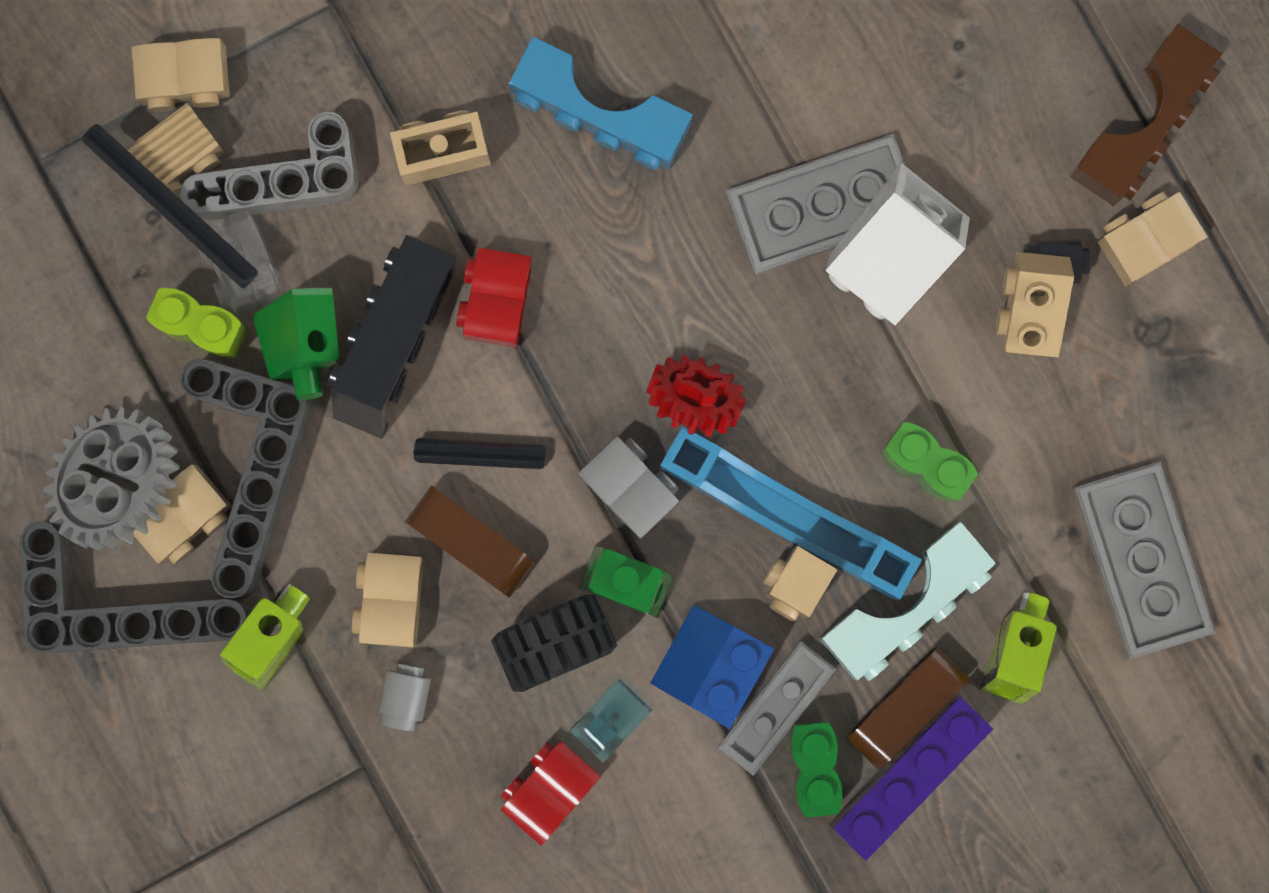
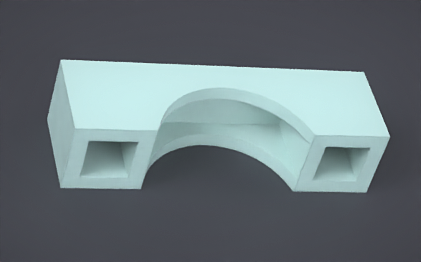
(951, 566)

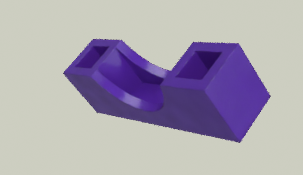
(911, 778)

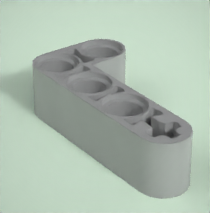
(271, 177)

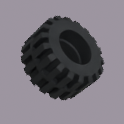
(554, 642)

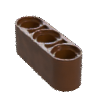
(470, 541)
(908, 708)

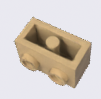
(440, 147)
(1036, 304)
(797, 583)

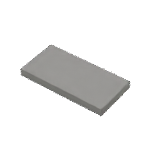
(811, 204)
(1144, 560)

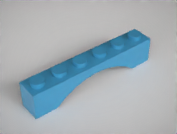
(790, 515)

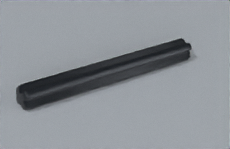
(170, 206)

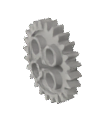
(100, 511)

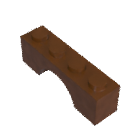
(1176, 72)

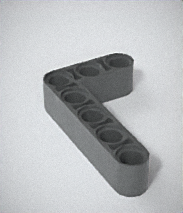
(257, 467)
(115, 619)

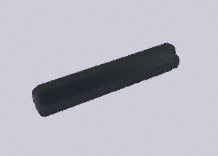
(479, 453)

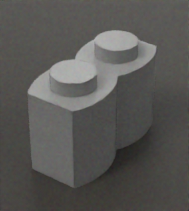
(629, 486)

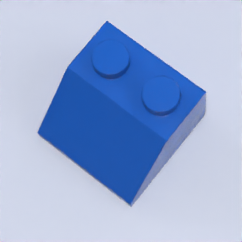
(712, 666)

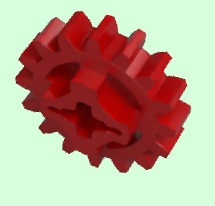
(695, 395)

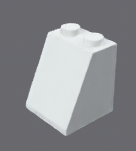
(898, 246)

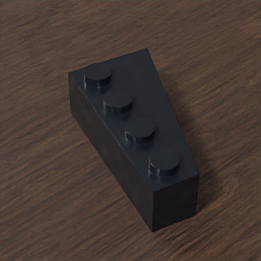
(390, 334)

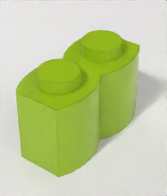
(205, 325)

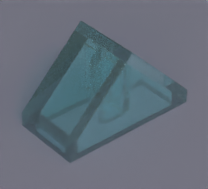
(611, 720)

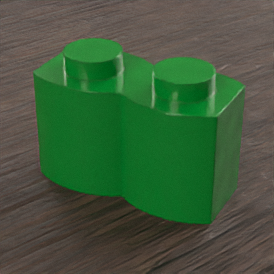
(816, 782)

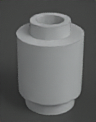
(404, 697)

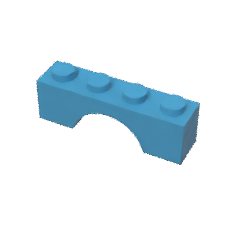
(649, 130)

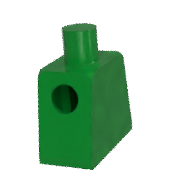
(299, 338)
(626, 581)

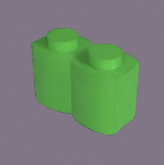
(938, 470)

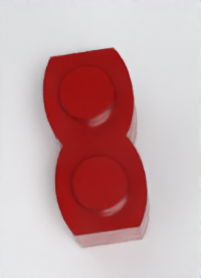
(496, 297)
(549, 792)

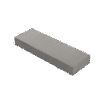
(776, 708)

